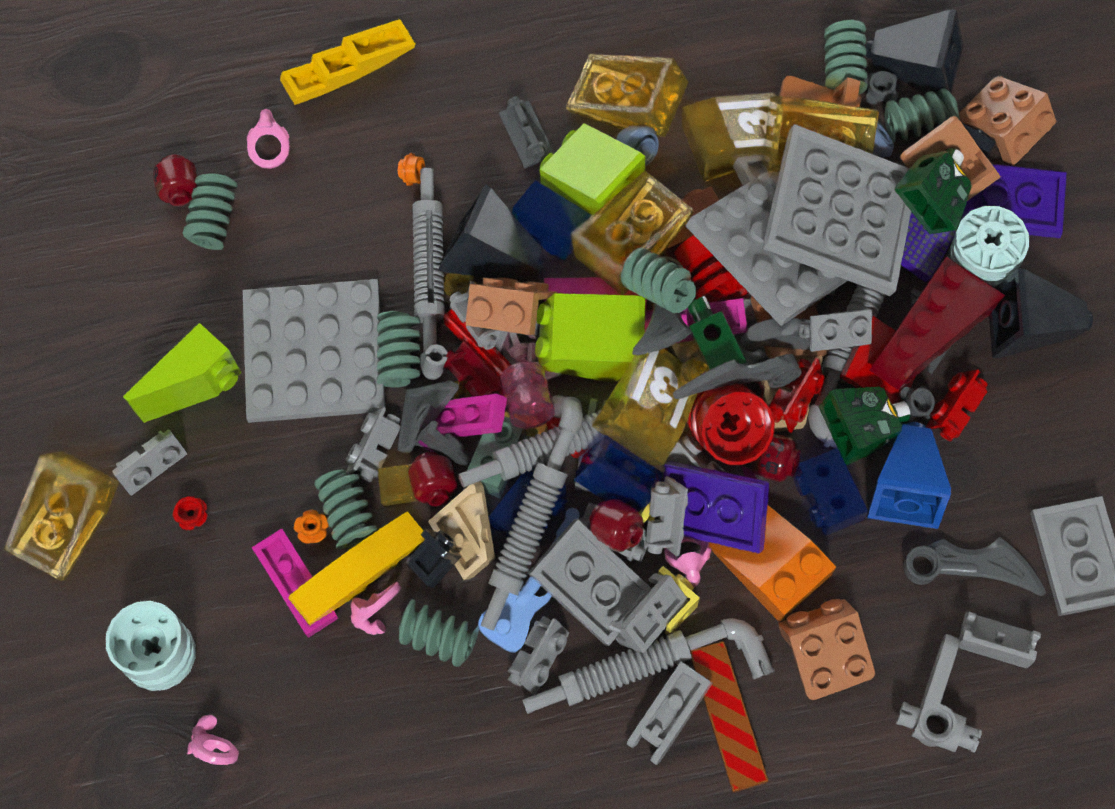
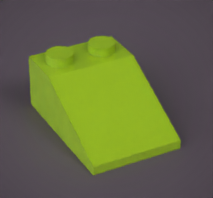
(185, 376)

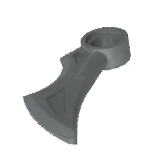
(664, 328)
(777, 371)
(995, 561)

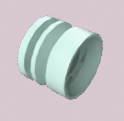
(990, 243)
(141, 629)

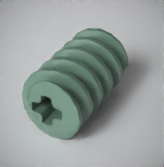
(845, 53)
(919, 112)
(206, 210)
(658, 280)
(396, 349)
(343, 508)
(436, 634)

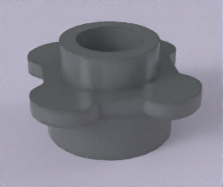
(885, 80)
(924, 400)

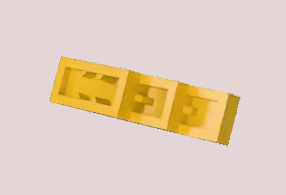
(341, 65)
(357, 568)

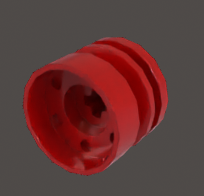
(707, 272)
(743, 435)

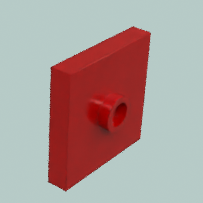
(863, 357)

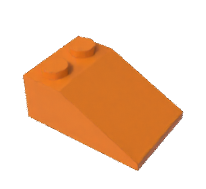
(784, 571)

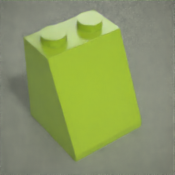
(590, 168)
(589, 334)

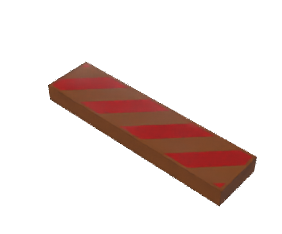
(729, 718)

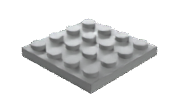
(839, 211)
(735, 236)
(312, 350)

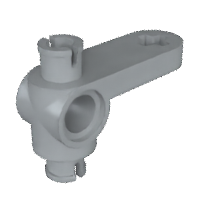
(955, 730)

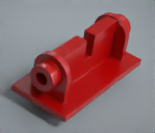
(965, 391)
(794, 406)

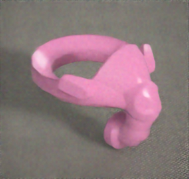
(268, 126)
(690, 562)
(363, 609)
(204, 743)

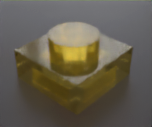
(395, 485)

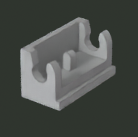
(651, 614)
(998, 640)

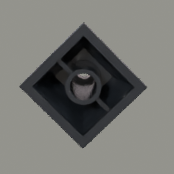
(920, 51)
(492, 243)
(1034, 315)

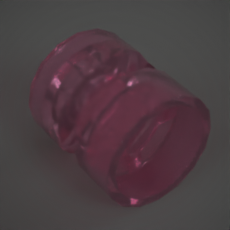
(527, 395)

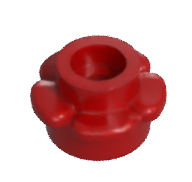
(185, 505)

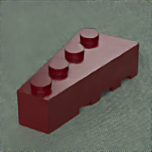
(939, 317)

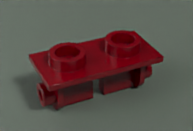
(469, 366)

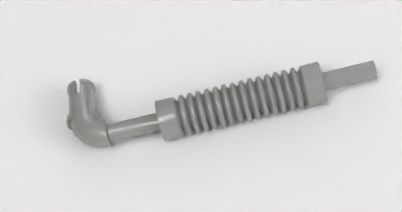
(427, 277)
(835, 361)
(528, 453)
(533, 512)
(659, 655)

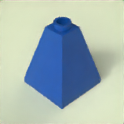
(913, 481)

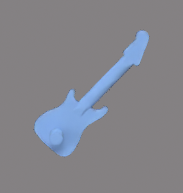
(519, 609)

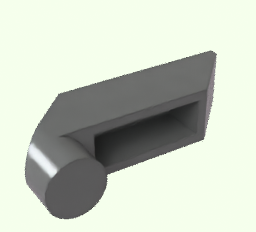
(773, 335)

